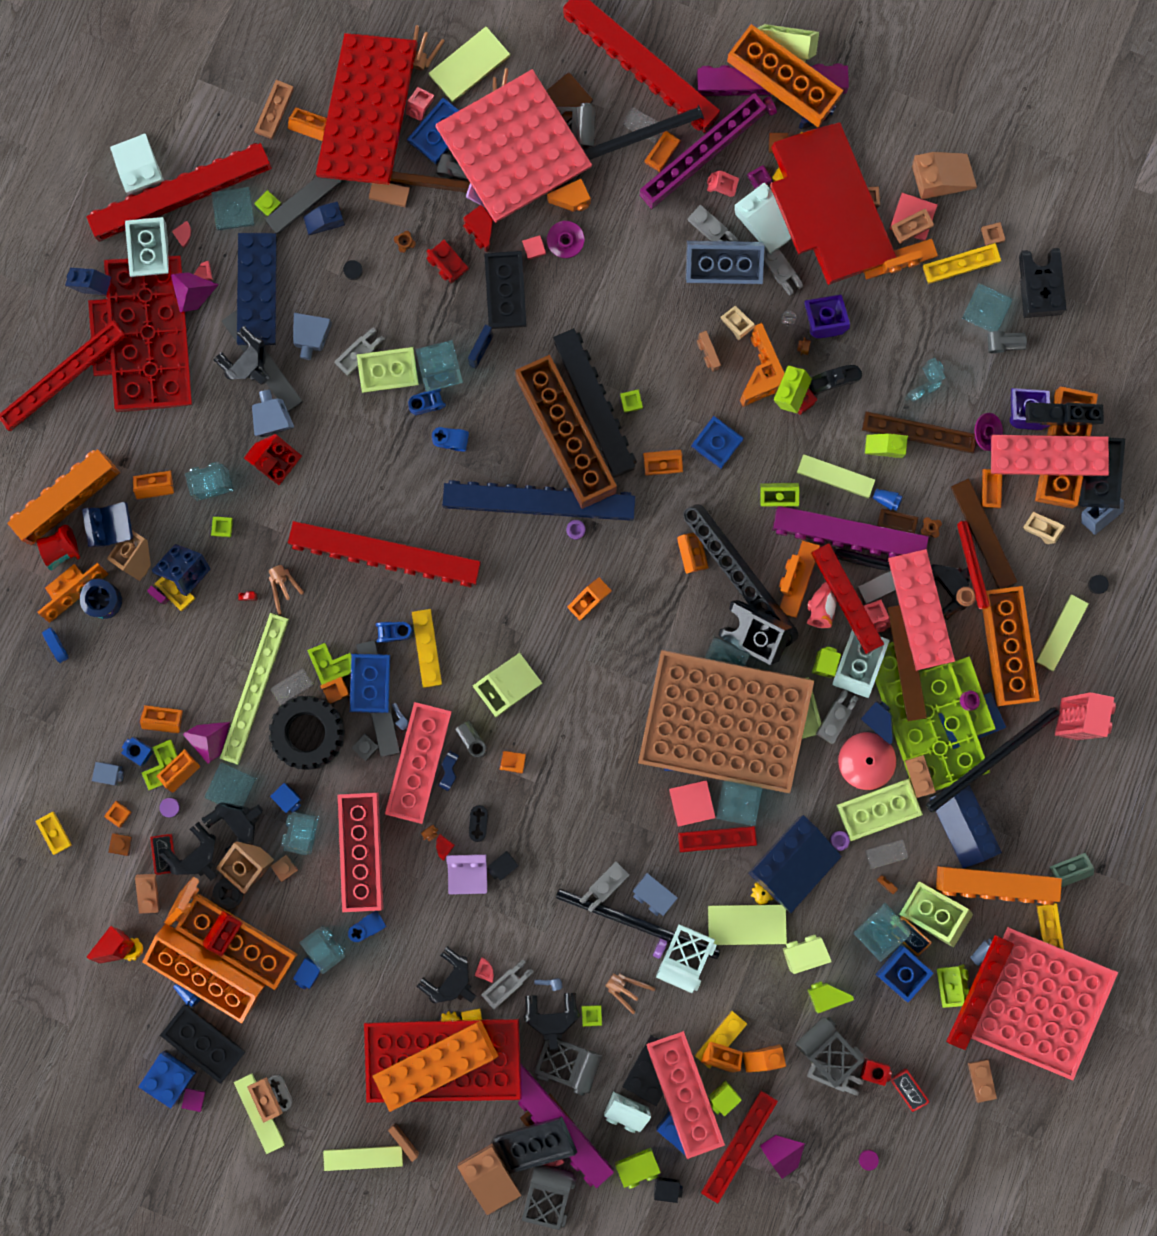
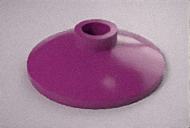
(569, 231)
(986, 426)

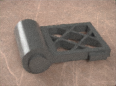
(582, 123)
(818, 1039)
(582, 1073)
(553, 1181)

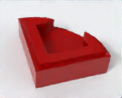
(248, 596)
(443, 846)

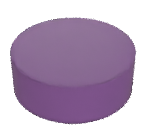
(575, 529)
(169, 807)
(839, 840)
(660, 947)

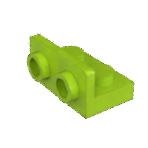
(953, 985)

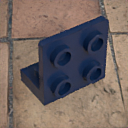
(107, 525)
(182, 567)

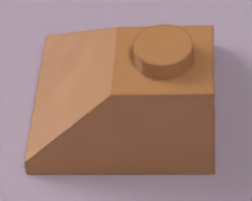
(132, 556)
(244, 865)

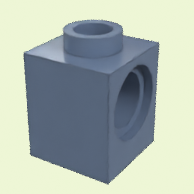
(107, 773)

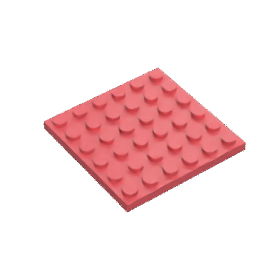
(513, 145)
(1045, 1005)

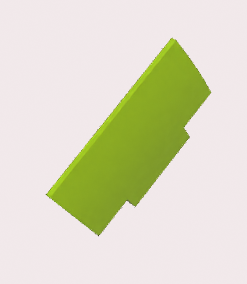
(941, 694)

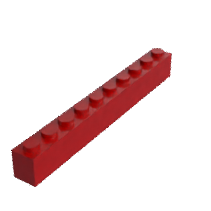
(640, 61)
(180, 191)
(384, 553)

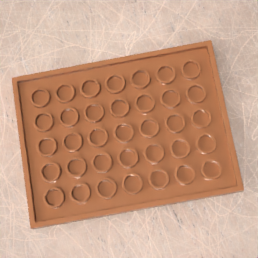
(725, 721)

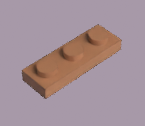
(274, 109)

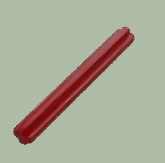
(973, 565)

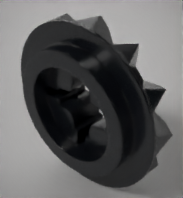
(218, 894)

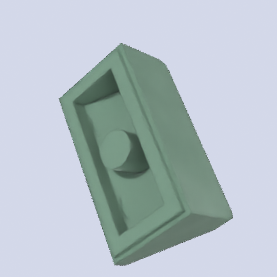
(1073, 869)

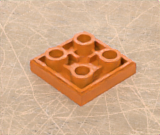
(182, 901)

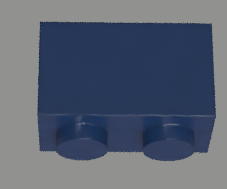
(88, 281)

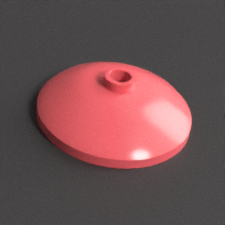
(853, 761)

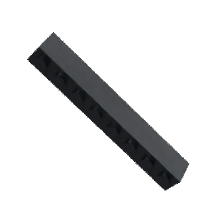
(594, 403)

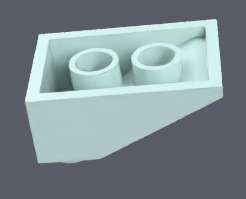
(136, 165)
(763, 218)
(147, 246)
(857, 669)
(627, 1112)

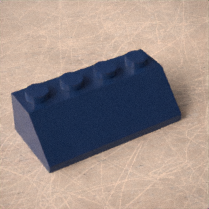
(967, 829)

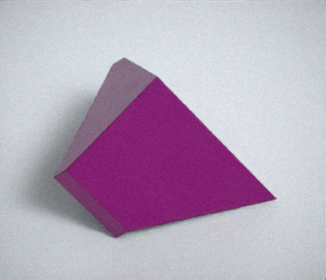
(191, 290)
(208, 739)
(783, 1154)

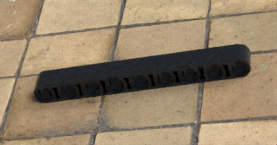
(738, 564)

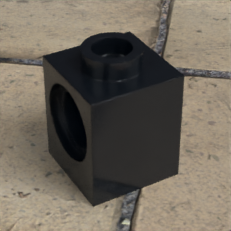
(502, 866)
(667, 1189)

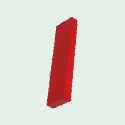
(717, 839)

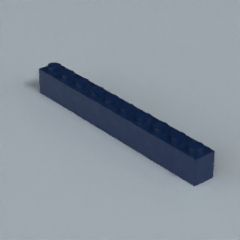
(534, 501)

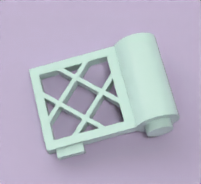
(683, 975)

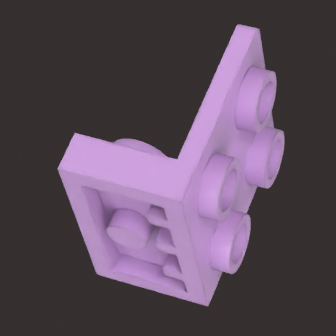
(467, 874)

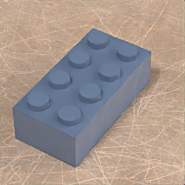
(724, 262)

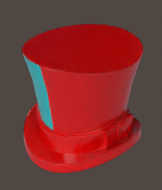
(58, 547)

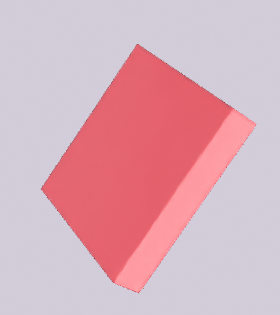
(910, 205)
(692, 803)

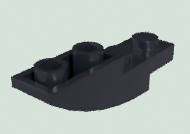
(1064, 414)

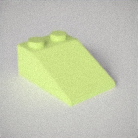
(797, 41)
(936, 914)

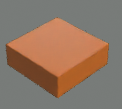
(118, 814)

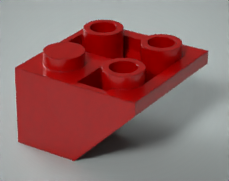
(273, 458)

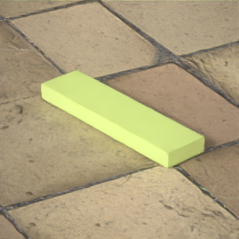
(835, 476)
(1062, 633)
(267, 1131)
(363, 1158)

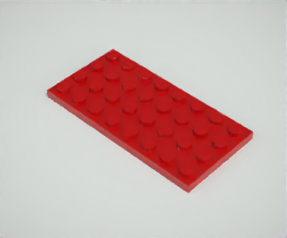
(366, 108)
(395, 1041)

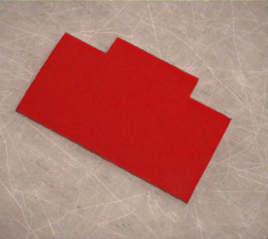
(829, 203)
(153, 358)

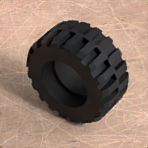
(280, 732)

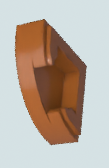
(890, 887)

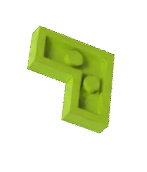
(326, 667)
(165, 754)

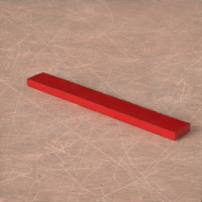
(62, 375)

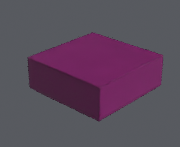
(759, 176)
(158, 595)
(193, 1100)

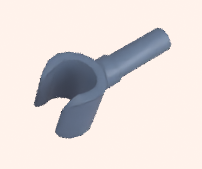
(402, 723)
(556, 983)

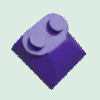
(827, 316)
(1019, 398)

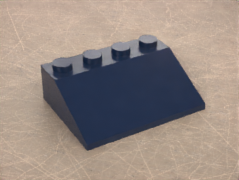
(795, 863)

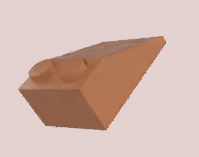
(942, 174)
(489, 1179)

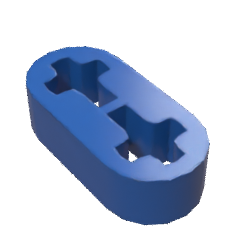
(55, 645)

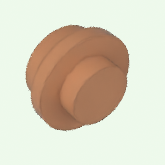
(965, 596)

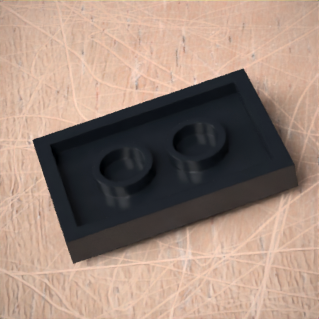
(643, 1078)

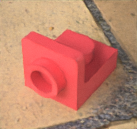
(418, 103)
(722, 183)
(878, 615)

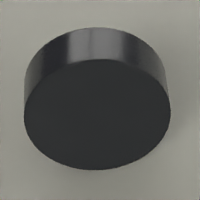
(353, 270)
(1098, 584)

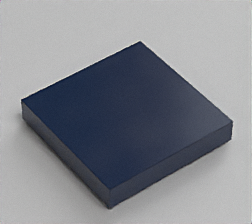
(480, 346)

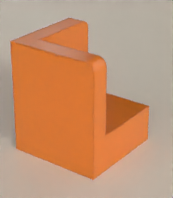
(335, 690)
(513, 762)

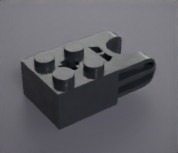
(1044, 280)
(751, 632)

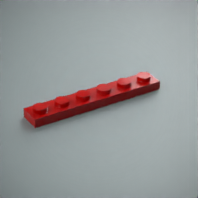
(847, 598)
(980, 992)
(739, 1146)

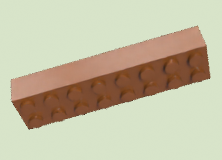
(565, 431)

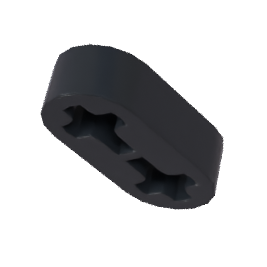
(473, 822)

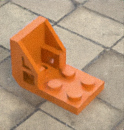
(760, 384)

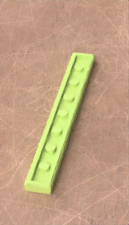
(254, 689)

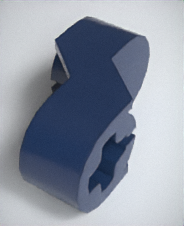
(448, 764)

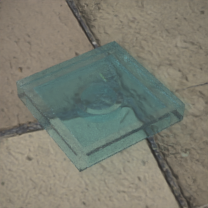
(233, 208)
(987, 308)
(230, 786)

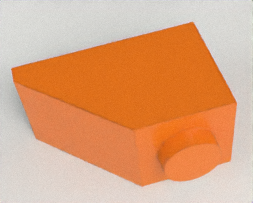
(571, 197)
(589, 598)
(764, 1059)

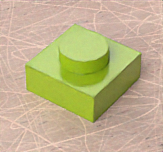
(267, 203)
(631, 401)
(222, 527)
(591, 1015)

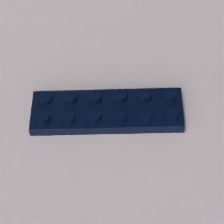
(257, 285)

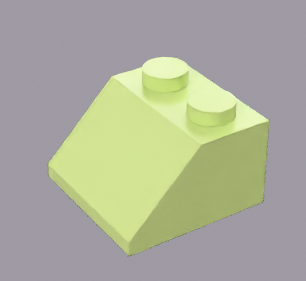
(806, 954)

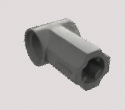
(449, 168)
(1000, 341)
(471, 738)

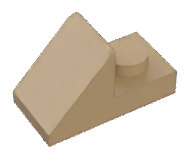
(737, 322)
(1044, 528)

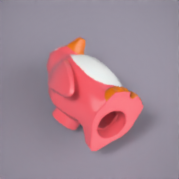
(822, 607)

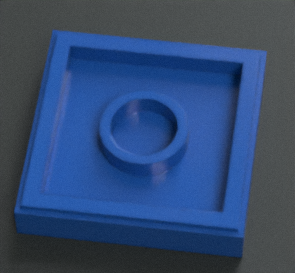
(717, 442)

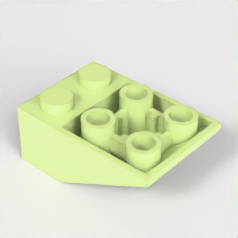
(507, 685)

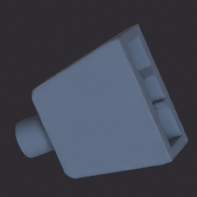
(310, 333)
(270, 415)

